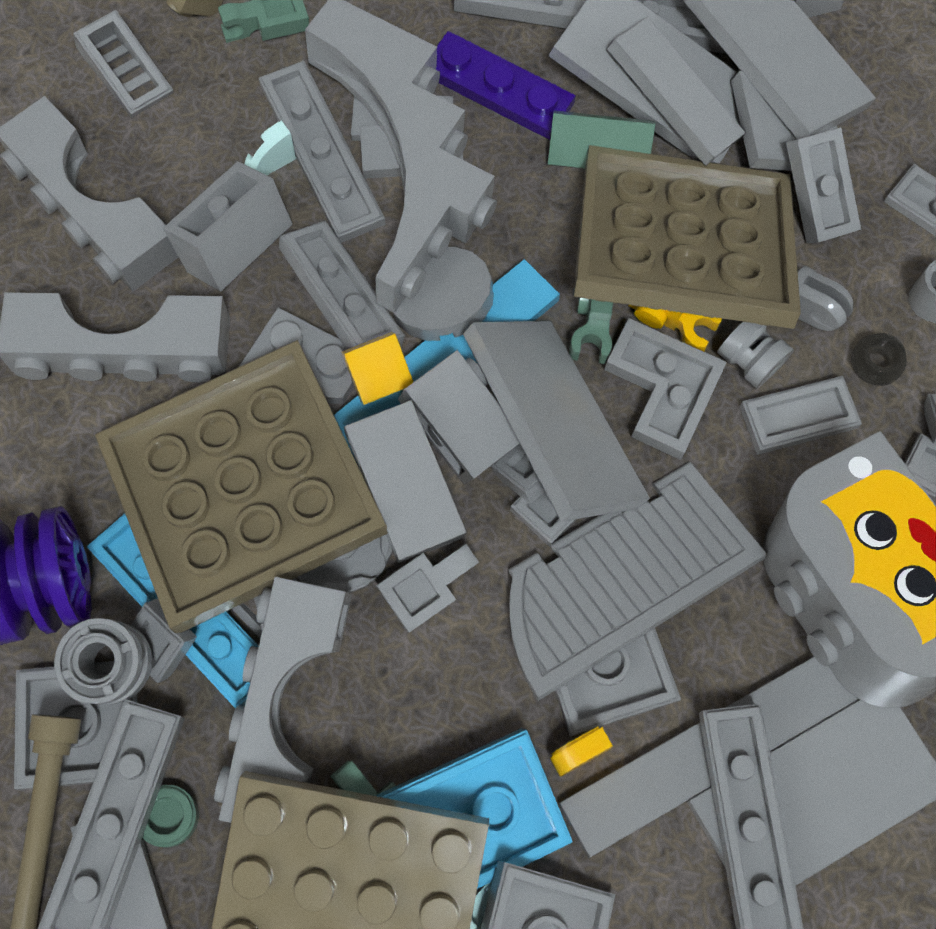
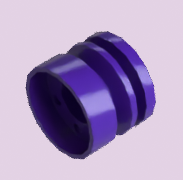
(42, 575)

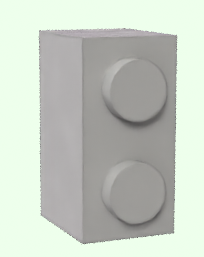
(228, 225)
(461, 416)

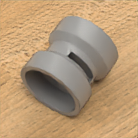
(755, 352)

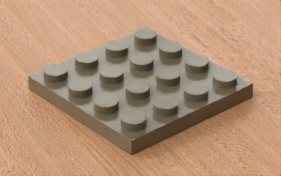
(688, 238)
(238, 486)
(345, 860)

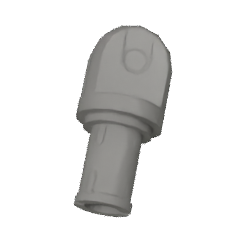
(822, 300)

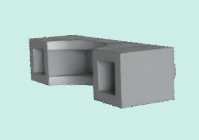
(123, 233)
(182, 338)
(298, 626)

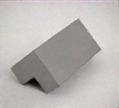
(405, 481)

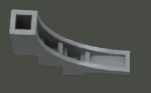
(396, 82)

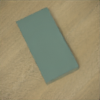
(576, 131)

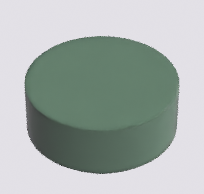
(172, 817)

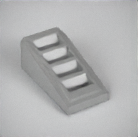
(101, 34)

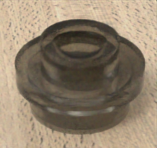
(889, 348)

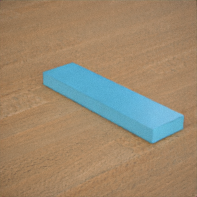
(220, 641)

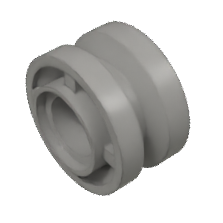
(77, 655)

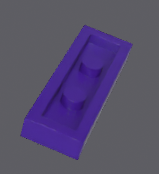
(500, 84)

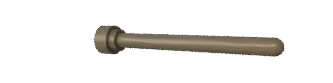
(51, 741)

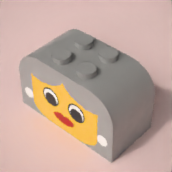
(860, 571)

